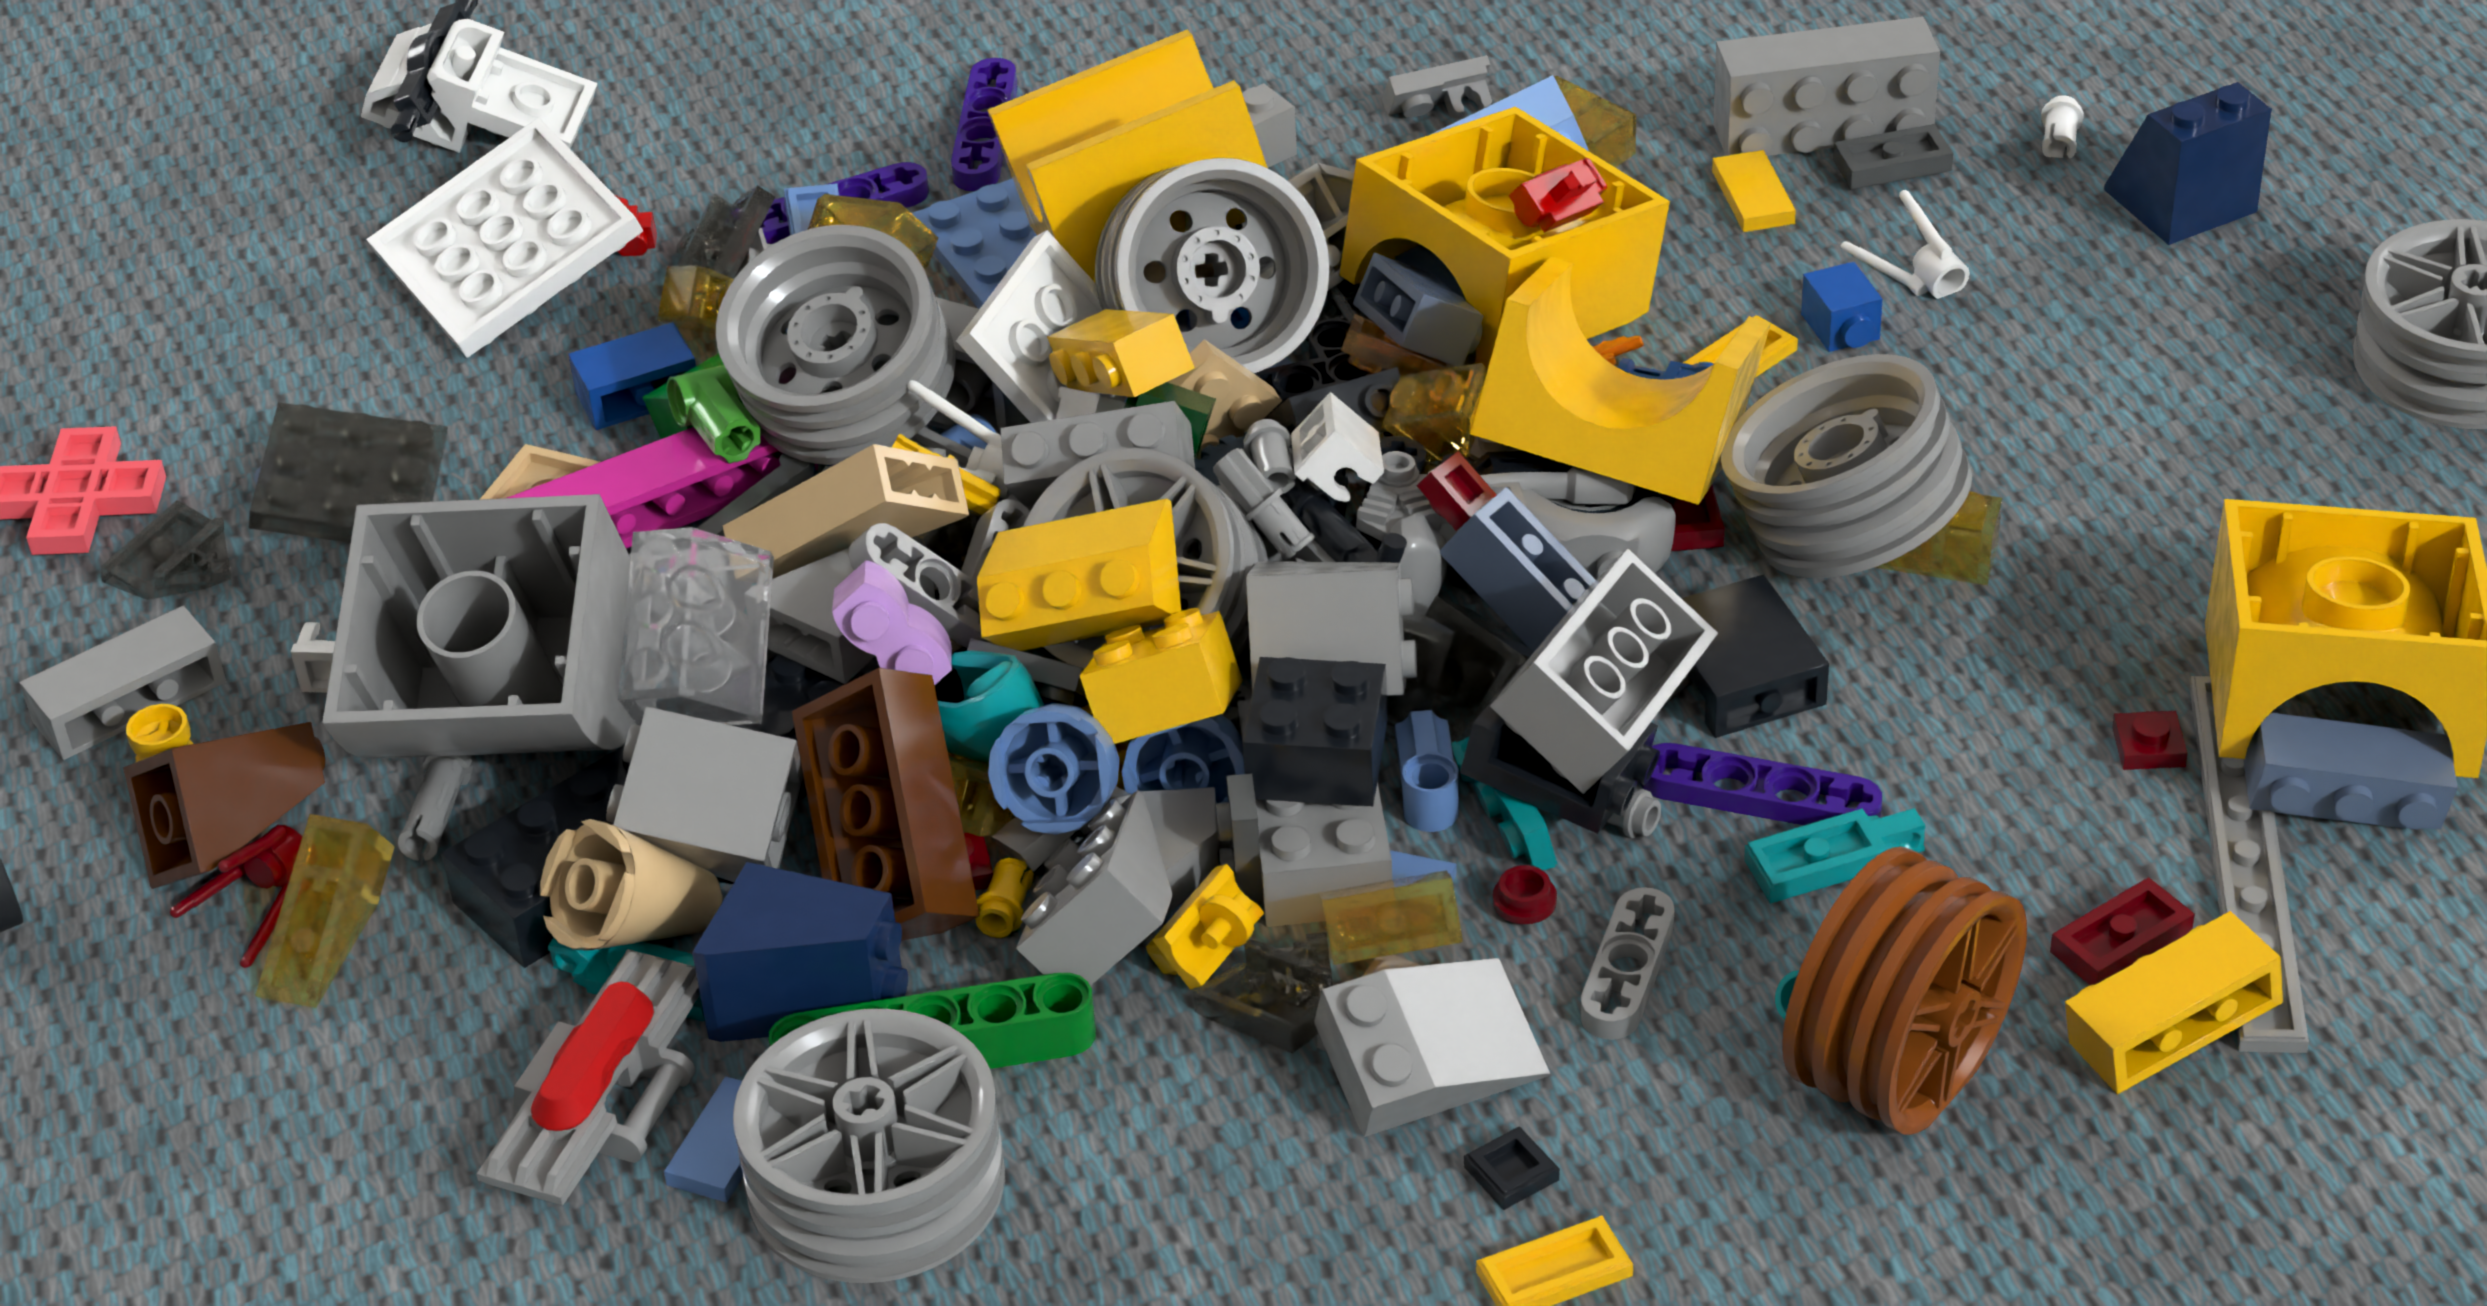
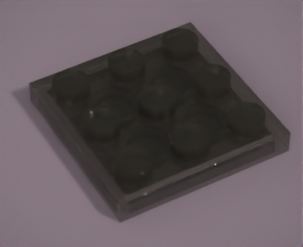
(332, 461)

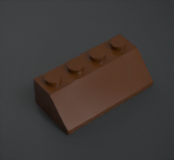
(887, 798)

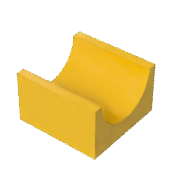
(1112, 126)
(1455, 202)
(1573, 406)
(2347, 599)

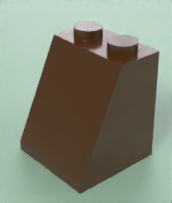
(218, 795)

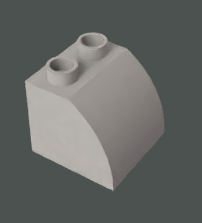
(480, 629)

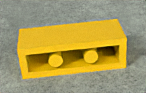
(1119, 352)
(2174, 1001)

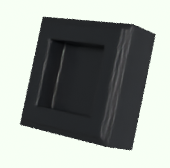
(1511, 1168)

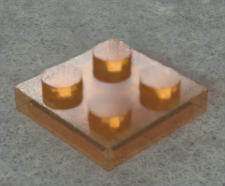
(1374, 350)

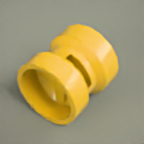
(167, 728)

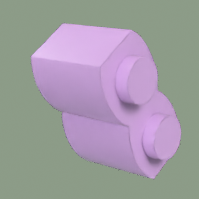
(880, 620)

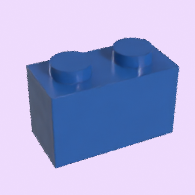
(621, 371)

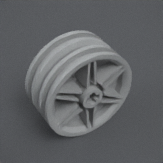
(1276, 227)
(2426, 323)
(853, 341)
(1847, 466)
(1199, 514)
(889, 1121)

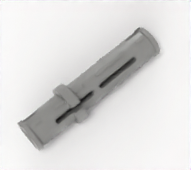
(434, 804)

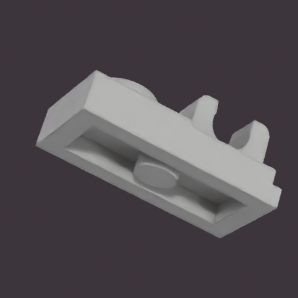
(1420, 90)

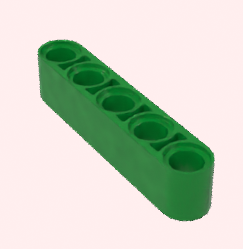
(1004, 1019)

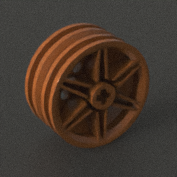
(1904, 989)

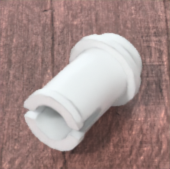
(2061, 120)

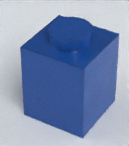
(1841, 306)

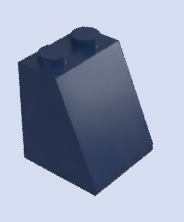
(2195, 164)
(793, 948)

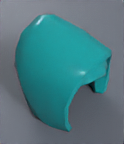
(995, 694)

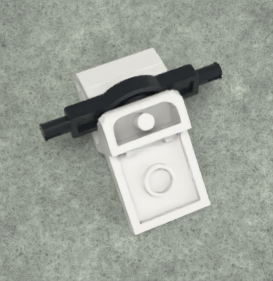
(457, 76)

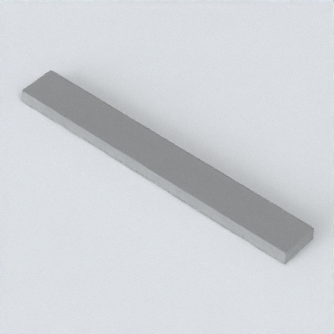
(2249, 877)

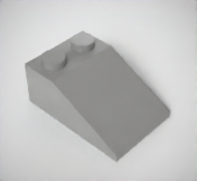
(1426, 1040)

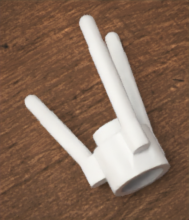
(1935, 264)
(982, 462)

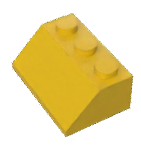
(1080, 577)

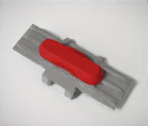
(565, 1086)

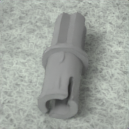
(1262, 503)

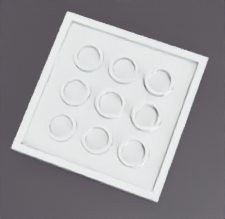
(504, 236)

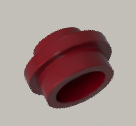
(1524, 895)

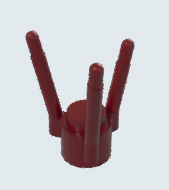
(267, 864)

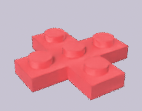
(78, 489)

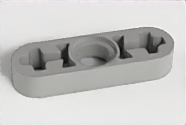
(1622, 942)

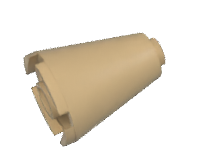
(622, 890)

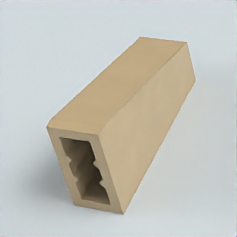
(839, 504)

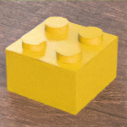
(1162, 675)

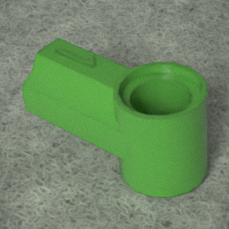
(715, 410)

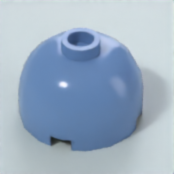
(1185, 758)
(1054, 768)

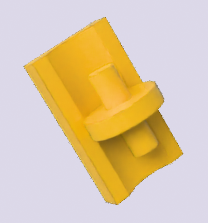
(1205, 929)

